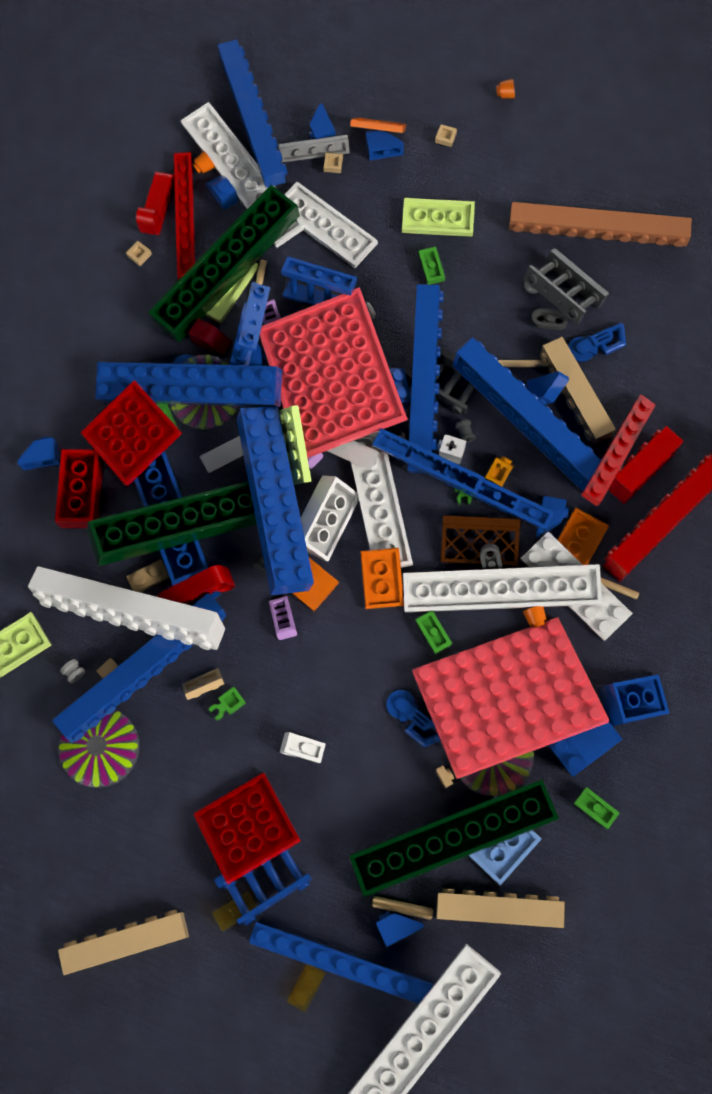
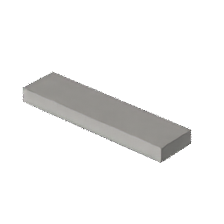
(314, 148)

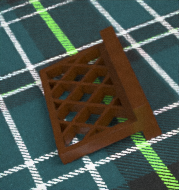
(476, 524)

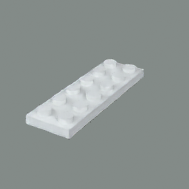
(331, 227)
(602, 618)

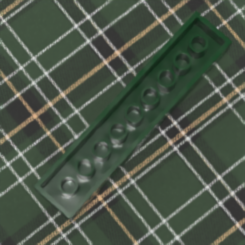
(224, 263)
(171, 523)
(453, 838)

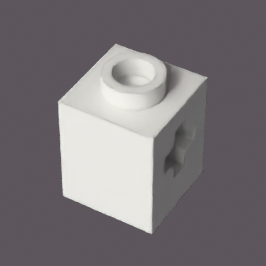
(457, 451)

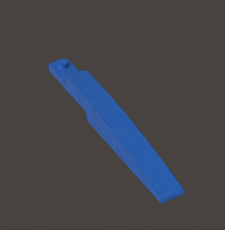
(463, 479)

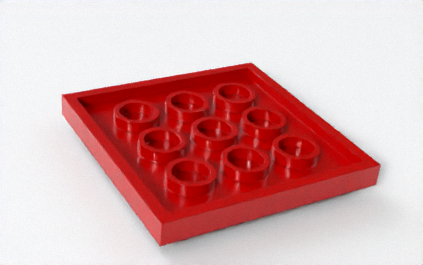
(131, 433)
(246, 828)

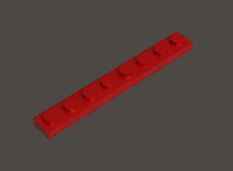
(184, 212)
(618, 450)

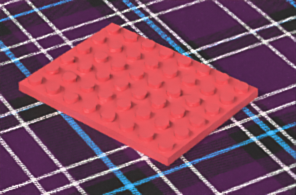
(333, 372)
(508, 697)

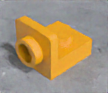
(500, 470)

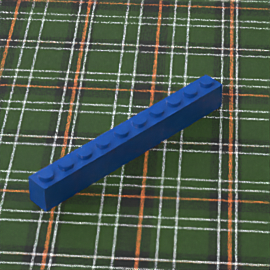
(251, 113)
(425, 368)
(124, 680)
(339, 962)

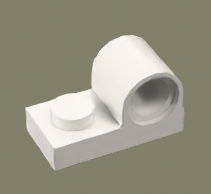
(302, 747)

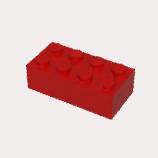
(645, 464)
(79, 488)

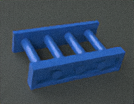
(314, 275)
(250, 325)
(249, 916)

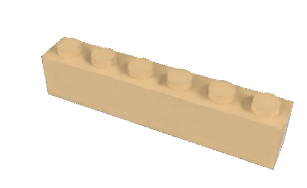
(578, 392)
(500, 909)
(123, 943)

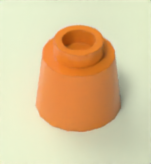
(506, 89)
(203, 163)
(535, 616)

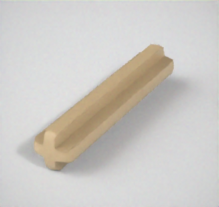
(402, 907)

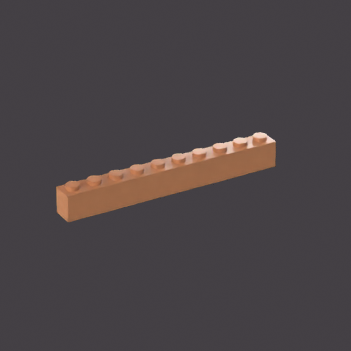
(600, 224)

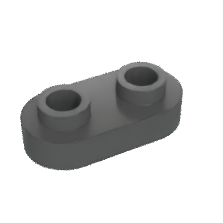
(549, 318)
(490, 560)

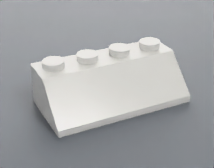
(327, 516)

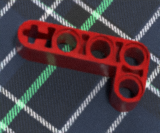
(152, 215)
(196, 587)

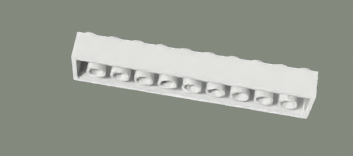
(127, 608)

